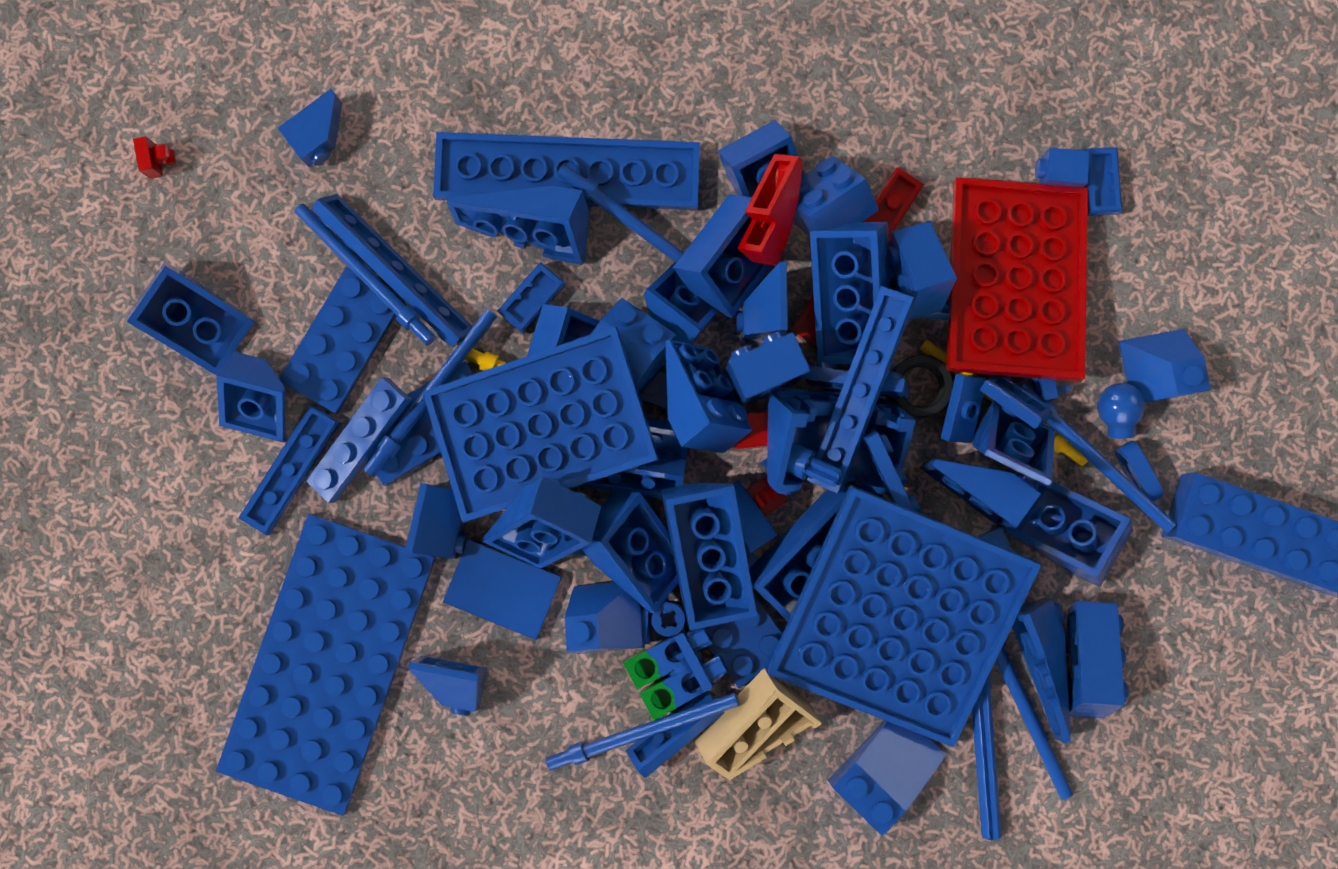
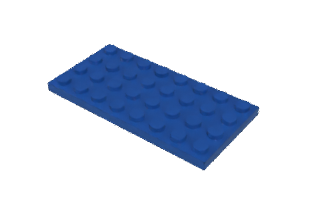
(326, 665)

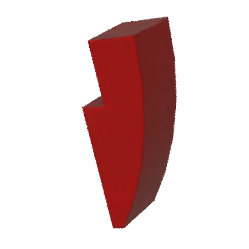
(773, 210)

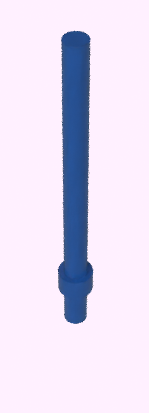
(619, 212)
(405, 314)
(389, 444)
(1106, 467)
(1033, 725)
(581, 752)

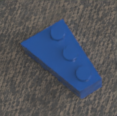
(1095, 659)

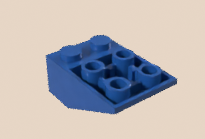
(702, 399)

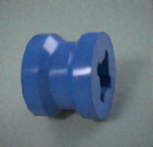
(667, 612)

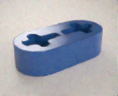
(1139, 470)

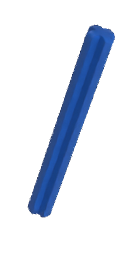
(986, 765)

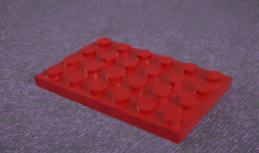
(1018, 280)

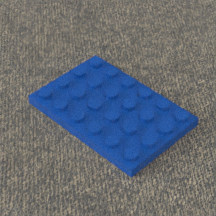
(547, 415)

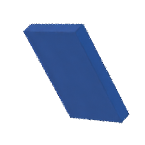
(502, 589)

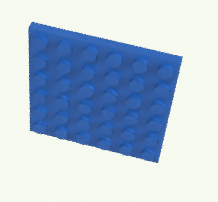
(902, 616)

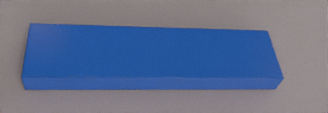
(289, 470)

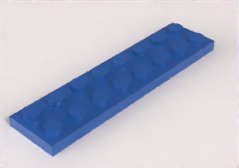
(627, 170)

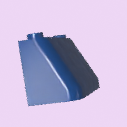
(803, 420)

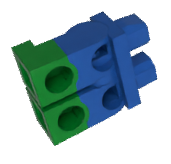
(686, 668)

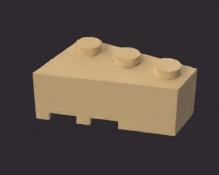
(764, 719)

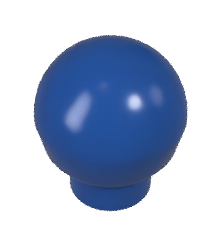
(1121, 409)

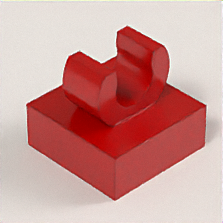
(152, 156)
(766, 497)

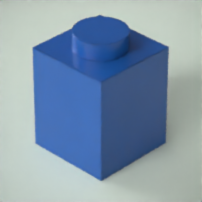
(1063, 167)

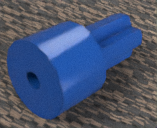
(804, 464)

